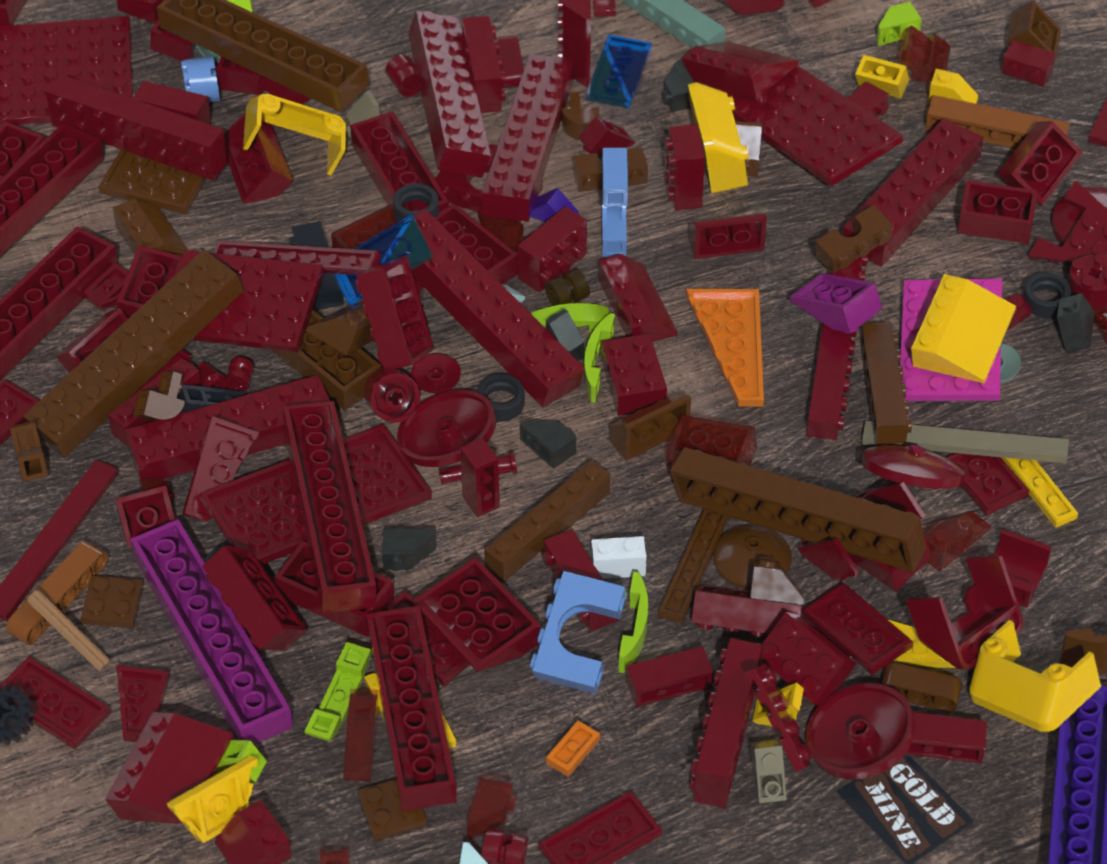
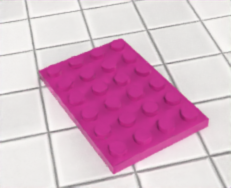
(931, 385)

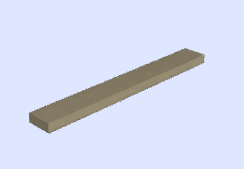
(980, 443)

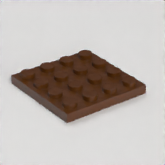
(151, 182)

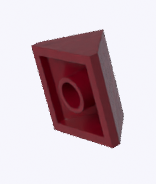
(144, 512)

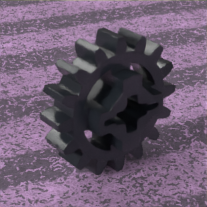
(13, 718)

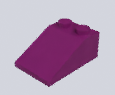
(839, 301)

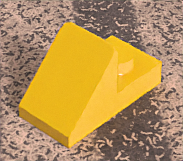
(793, 695)

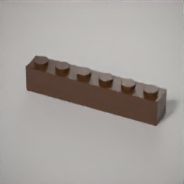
(884, 383)
(547, 520)

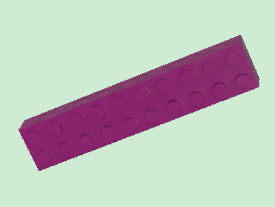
(211, 634)

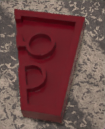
(140, 695)

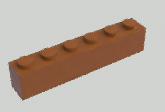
(994, 124)

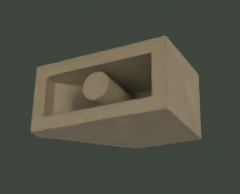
(364, 109)

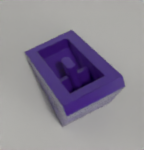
(550, 204)

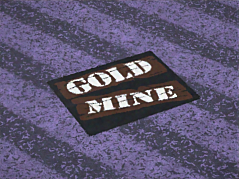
(906, 809)

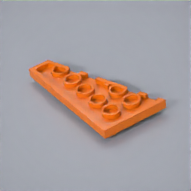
(734, 334)

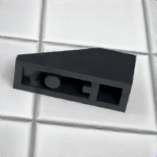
(198, 397)

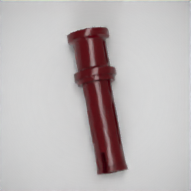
(453, 474)

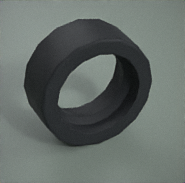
(414, 192)
(1050, 282)
(506, 383)

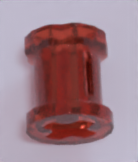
(335, 857)

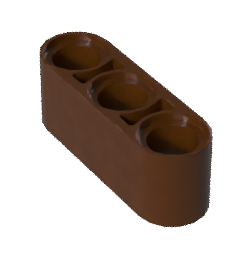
(924, 686)

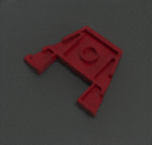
(1086, 238)

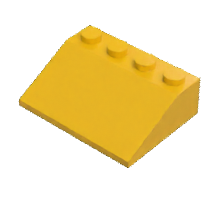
(962, 330)

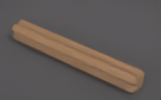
(68, 630)

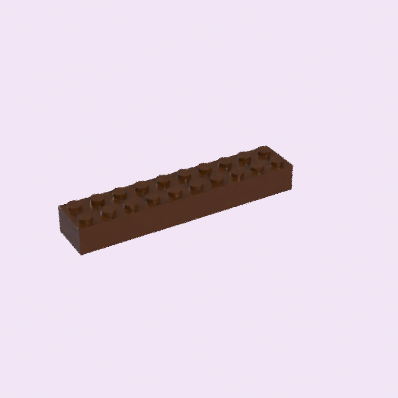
(267, 49)
(134, 352)
(799, 508)

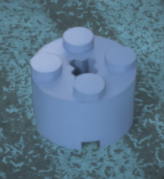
(201, 77)

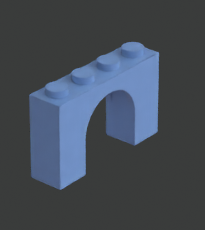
(614, 201)
(574, 596)

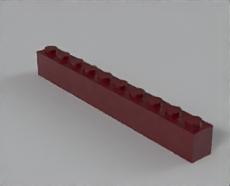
(831, 371)

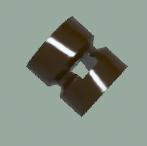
(569, 288)

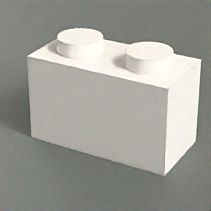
(619, 556)

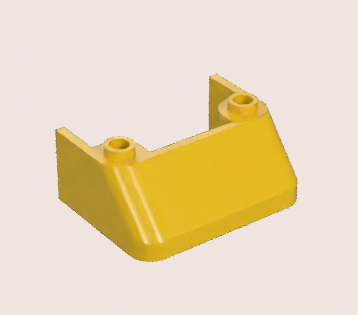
(299, 119)
(719, 137)
(1025, 695)

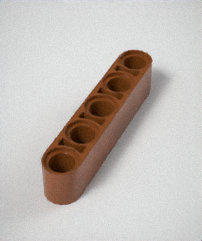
(60, 589)

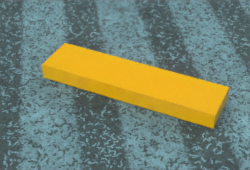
(1043, 491)

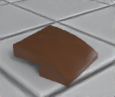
(1079, 643)

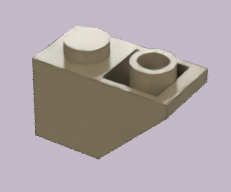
(768, 771)

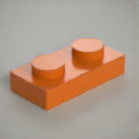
(573, 748)

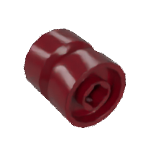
(403, 75)
(504, 849)

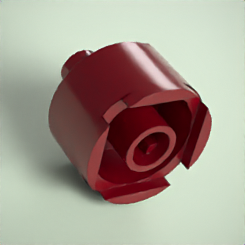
(1089, 277)
(402, 403)

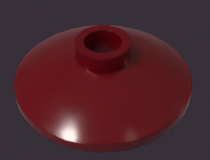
(436, 373)

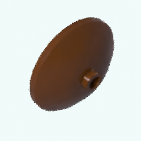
(735, 554)

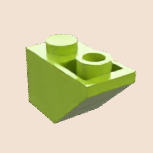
(896, 21)

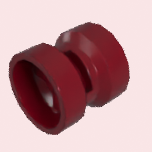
(239, 374)

